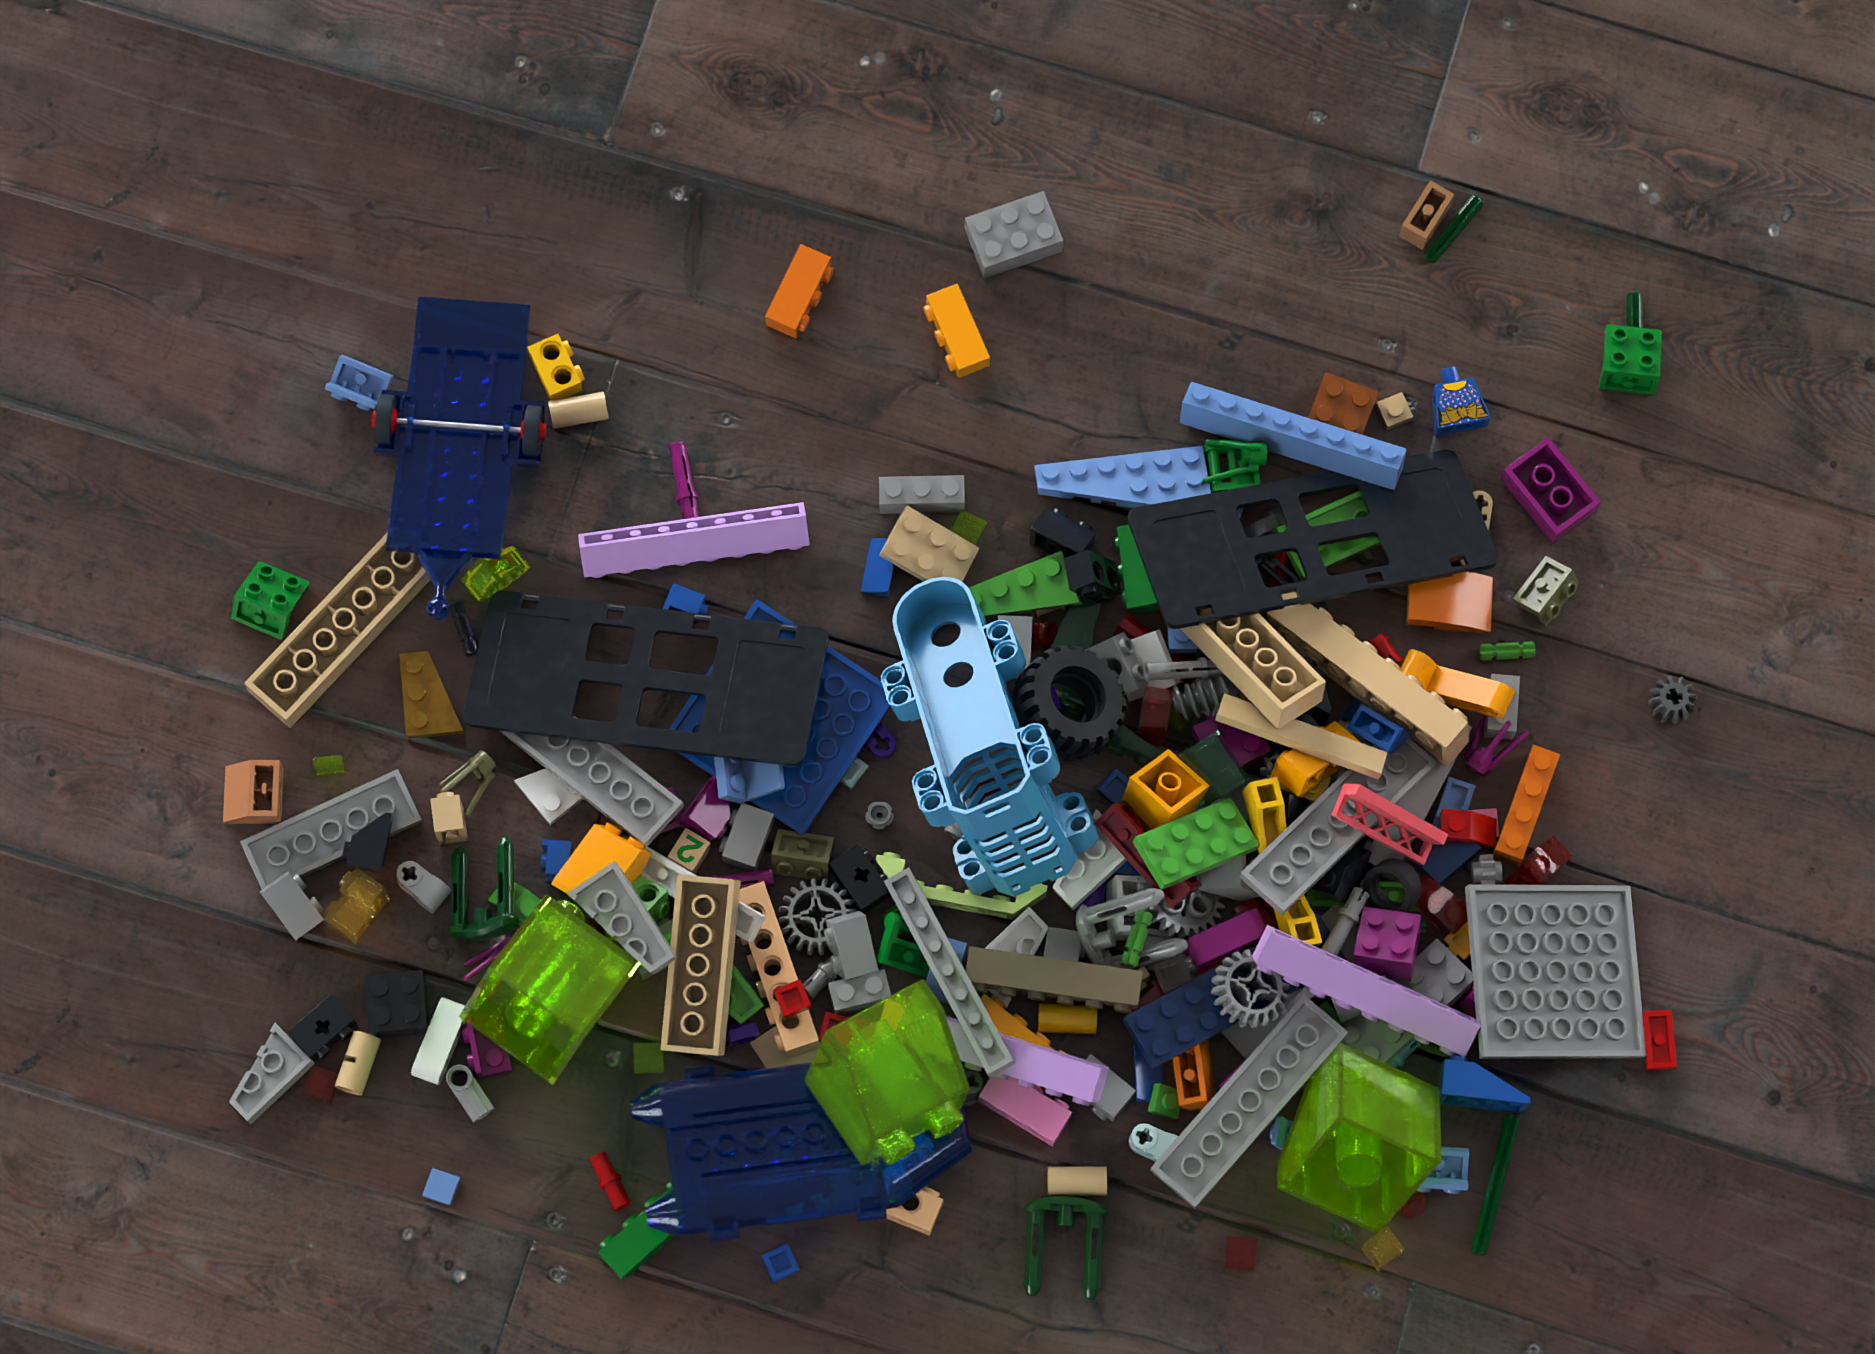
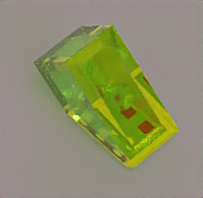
(492, 575)

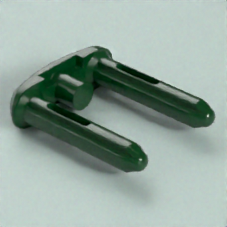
(484, 926)
(1066, 1209)

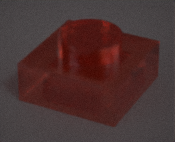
(320, 1084)
(1240, 1253)

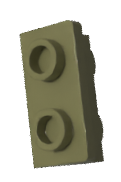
(1547, 590)
(801, 855)

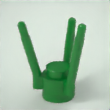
(1251, 453)

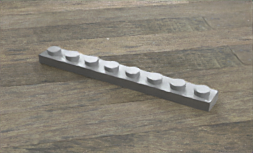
(949, 972)

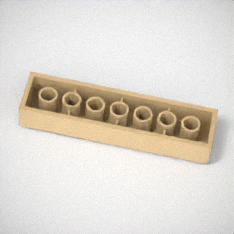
(337, 632)
(1372, 679)

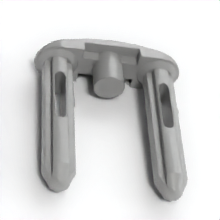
(1096, 943)

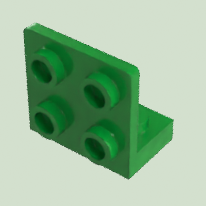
(1631, 359)
(268, 599)

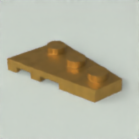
(425, 699)

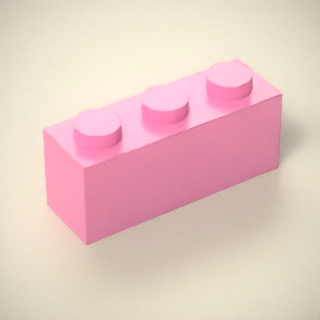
(1026, 1107)

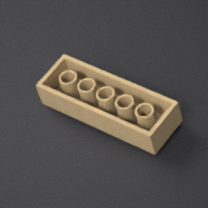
(1260, 665)
(702, 972)

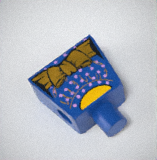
(1457, 404)

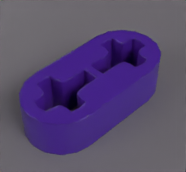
(883, 734)

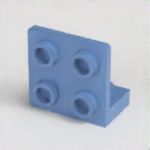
(747, 780)

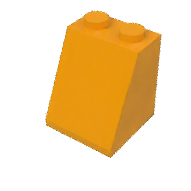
(1164, 790)
(599, 849)

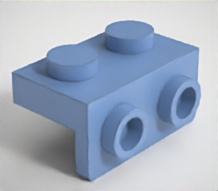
(358, 383)
(1450, 1173)

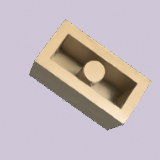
(449, 818)

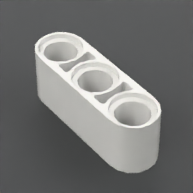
(439, 1042)

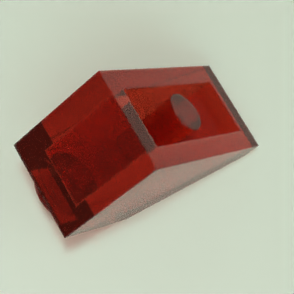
(1154, 715)
(1441, 906)

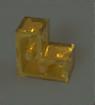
(358, 906)

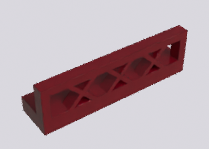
(1121, 826)

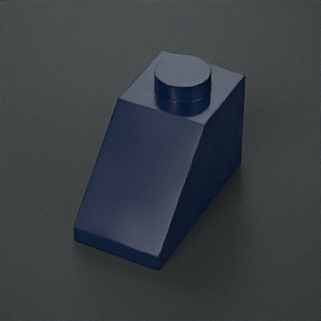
(1447, 859)

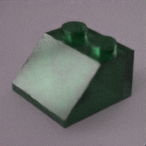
(1215, 765)

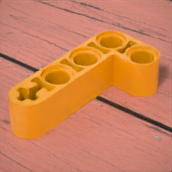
(1458, 687)

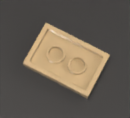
(927, 548)

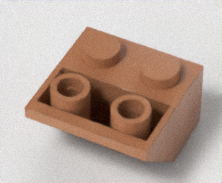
(253, 792)

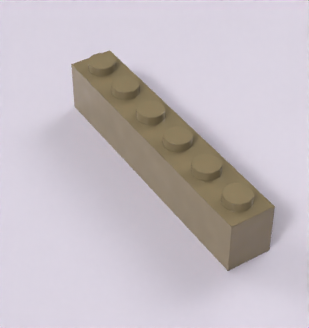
(1054, 979)

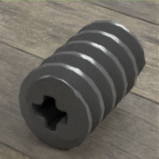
(1199, 698)

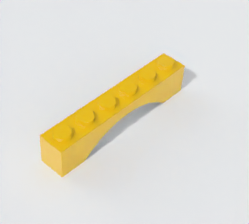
(1268, 821)

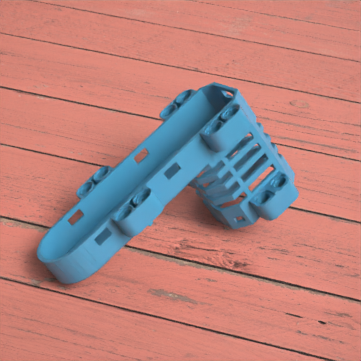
(971, 724)

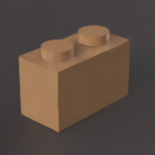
(1426, 215)

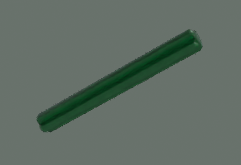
(1495, 1185)

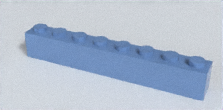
(1293, 435)

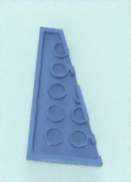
(1129, 478)

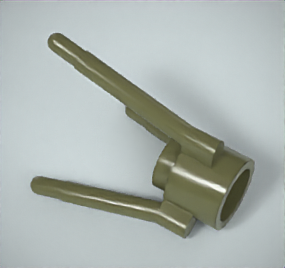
(478, 767)

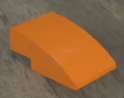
(1452, 603)

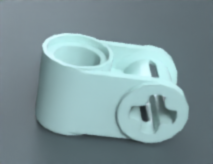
(1156, 1143)

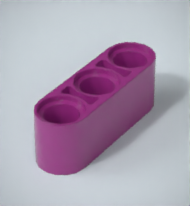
(1226, 938)

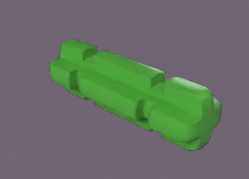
(1509, 650)
(1136, 938)

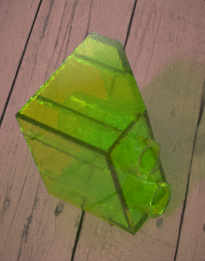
(549, 988)
(890, 1075)
(1361, 1139)

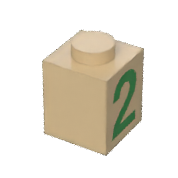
(690, 851)

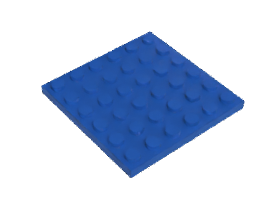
(844, 719)

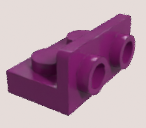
(486, 1056)

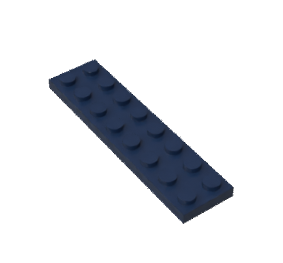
(1189, 1014)

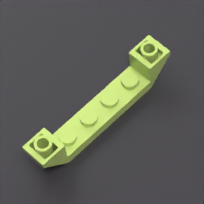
(944, 896)

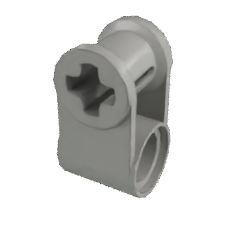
(425, 889)

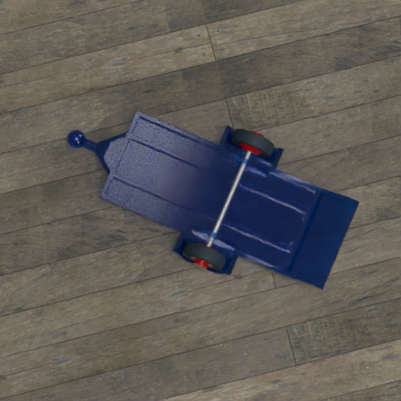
(458, 435)

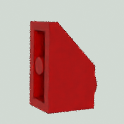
(1468, 827)

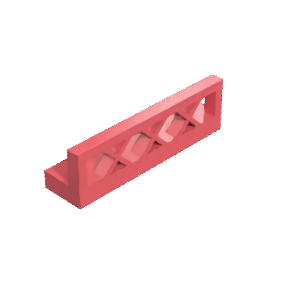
(1394, 815)

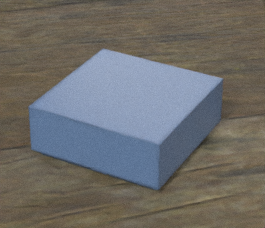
(441, 1187)

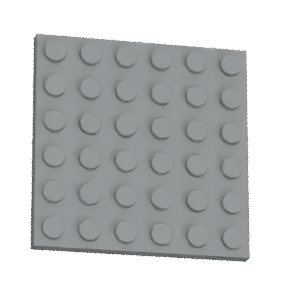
(1555, 971)

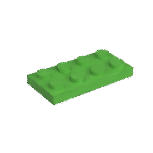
(1340, 510)
(1195, 843)

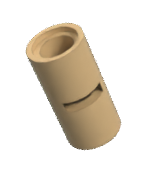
(578, 410)
(357, 1063)
(1077, 1181)

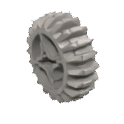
(803, 918)
(1243, 1011)

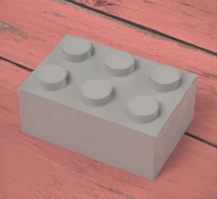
(1013, 234)

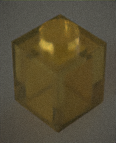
(1383, 1248)

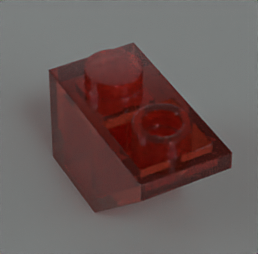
(1541, 864)

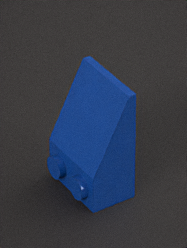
(1474, 1087)

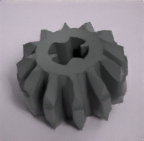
(1666, 706)

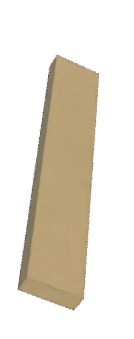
(1303, 737)

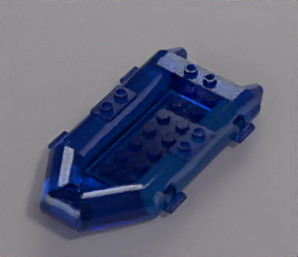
(767, 1154)

